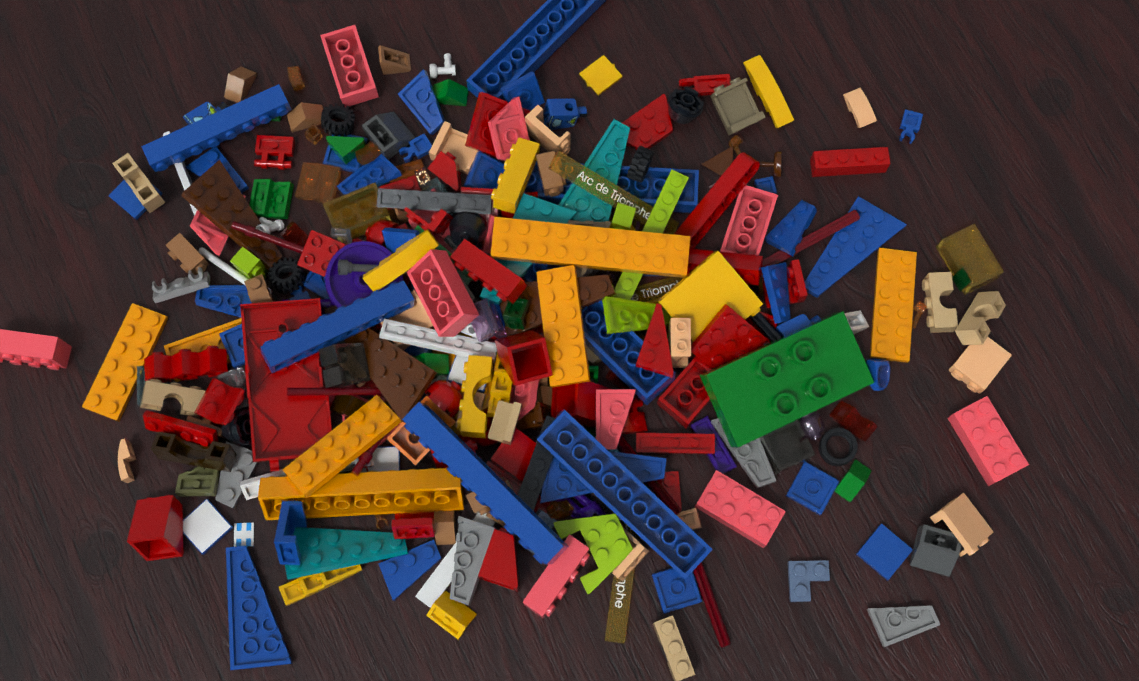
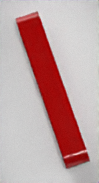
(718, 198)

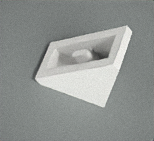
(856, 321)

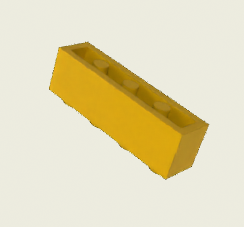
(516, 175)

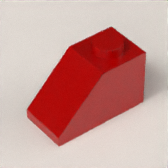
(447, 170)

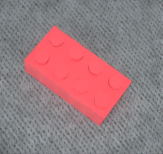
(349, 66)
(749, 221)
(442, 293)
(34, 349)
(987, 441)
(740, 509)
(555, 578)

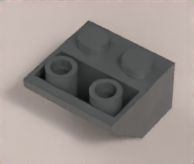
(387, 133)
(935, 550)

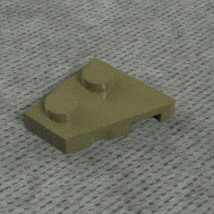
(198, 482)

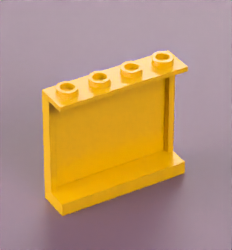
(707, 291)

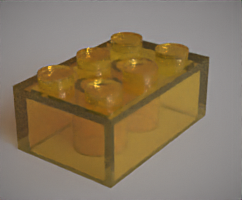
(356, 210)
(972, 253)

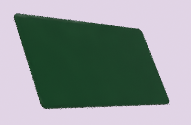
(961, 279)

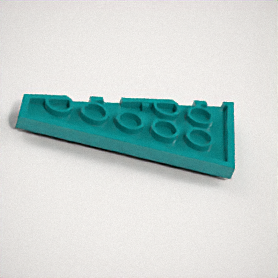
(606, 162)
(536, 210)
(336, 549)

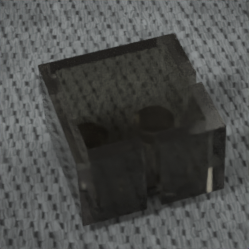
(344, 364)
(784, 448)

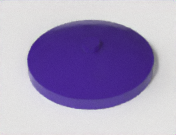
(347, 288)

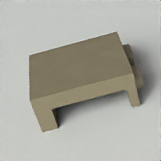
(736, 106)

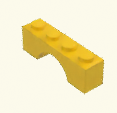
(478, 372)

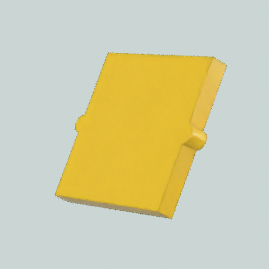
(600, 75)

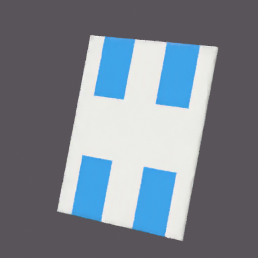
(243, 534)

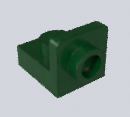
(515, 313)

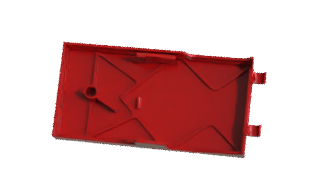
(281, 423)

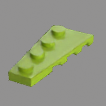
(629, 315)

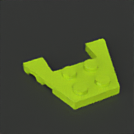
(605, 541)

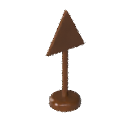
(723, 160)

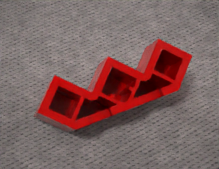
(186, 364)

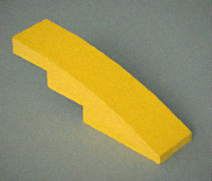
(768, 90)
(400, 261)
(500, 388)
(311, 584)

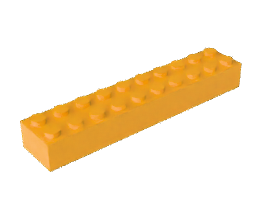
(590, 247)
(368, 494)

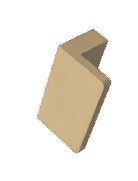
(504, 422)

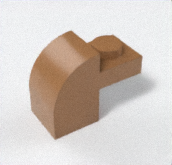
(258, 290)

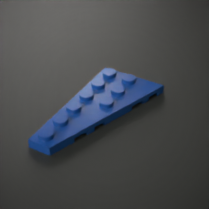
(852, 246)
(563, 484)
(253, 629)

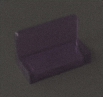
(488, 322)

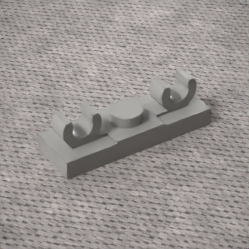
(180, 286)

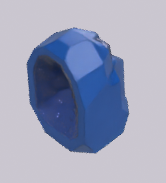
(880, 373)

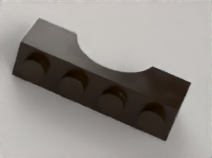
(175, 449)

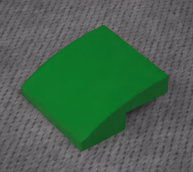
(271, 198)

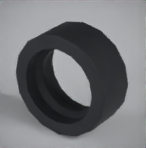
(845, 434)

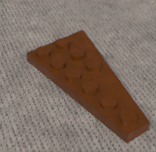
(222, 203)
(591, 290)
(394, 371)

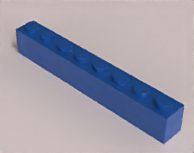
(216, 128)
(337, 326)

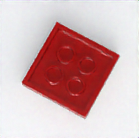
(479, 134)
(726, 339)

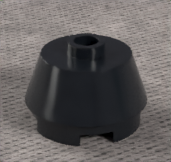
(684, 105)
(467, 227)
(238, 430)

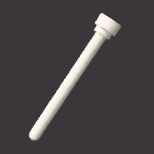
(224, 266)

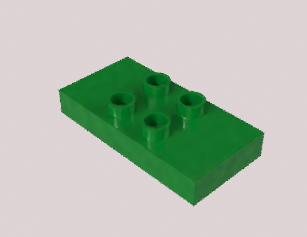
(786, 379)

